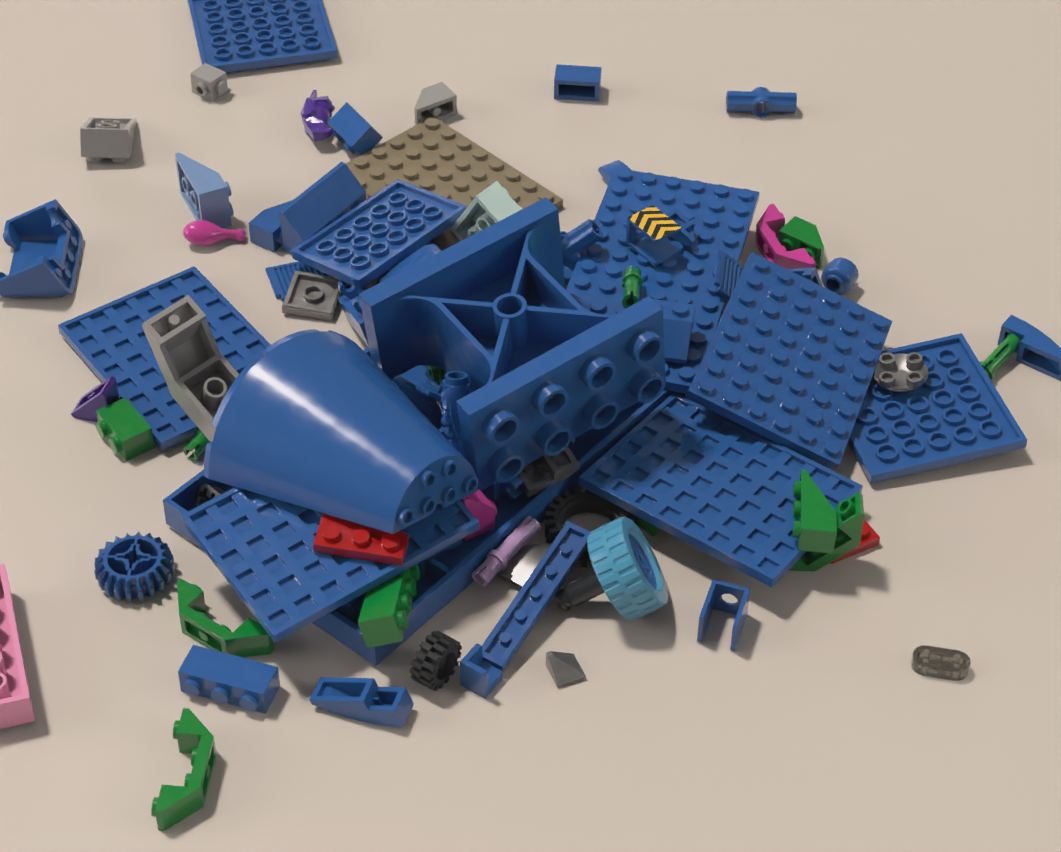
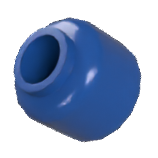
(840, 275)

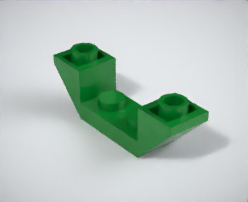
(849, 531)
(246, 641)
(181, 801)

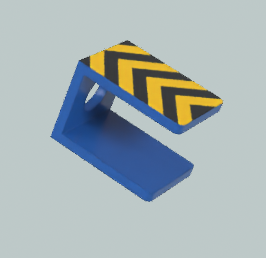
(652, 234)

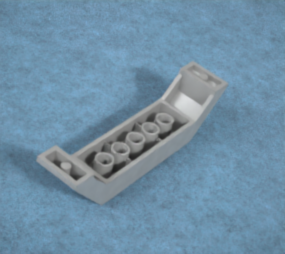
(190, 361)

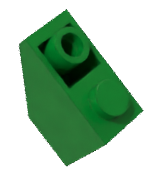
(802, 234)

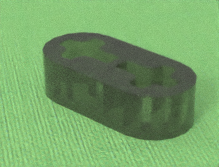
(940, 663)

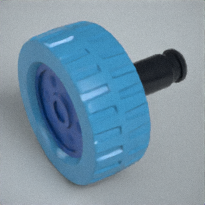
(622, 570)

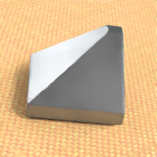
(563, 667)

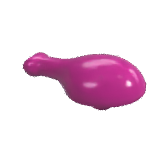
(207, 233)

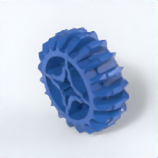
(134, 567)

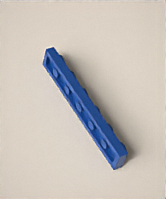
(535, 596)

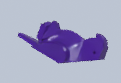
(315, 116)

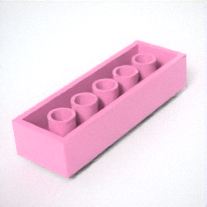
(14, 688)

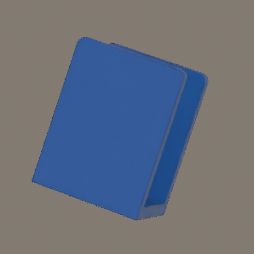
(715, 601)

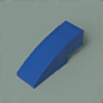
(1035, 347)
(363, 700)

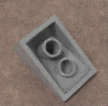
(107, 138)

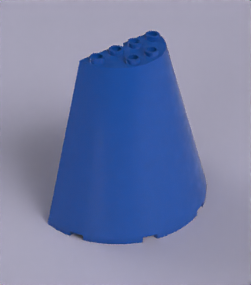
(334, 437)

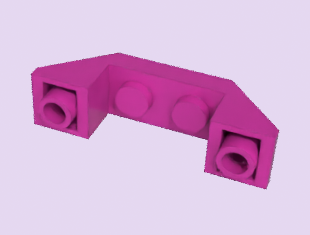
(766, 241)

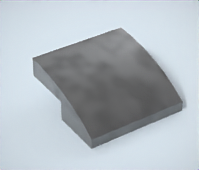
(548, 471)

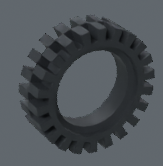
(579, 502)

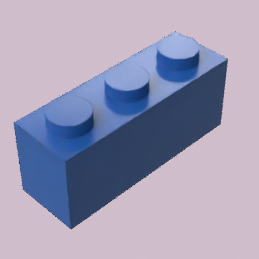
(229, 679)

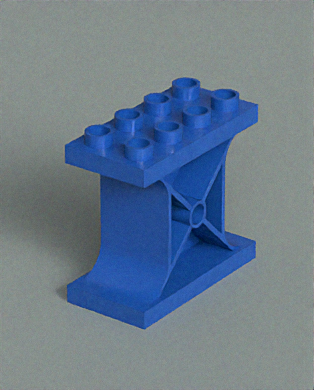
(530, 349)

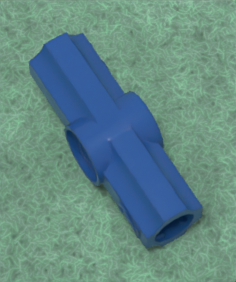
(761, 102)
(578, 240)

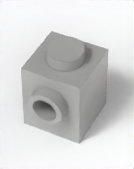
(209, 82)

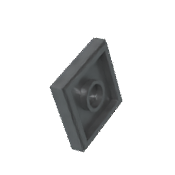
(312, 296)

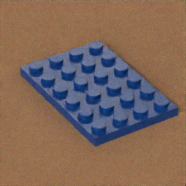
(379, 233)

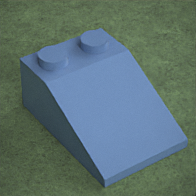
(204, 191)

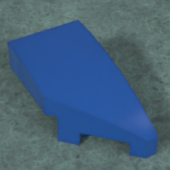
(686, 235)

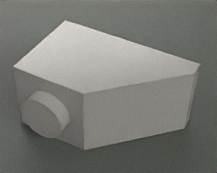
(436, 102)

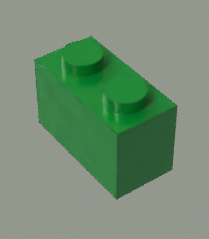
(125, 429)

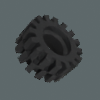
(435, 660)

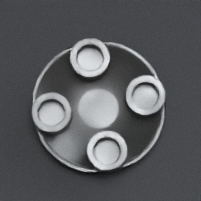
(901, 371)

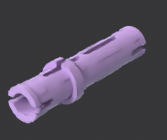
(498, 558)

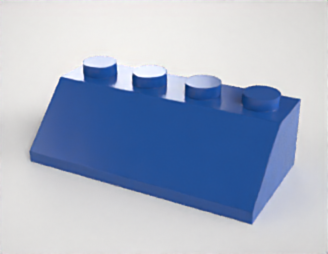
(320, 206)

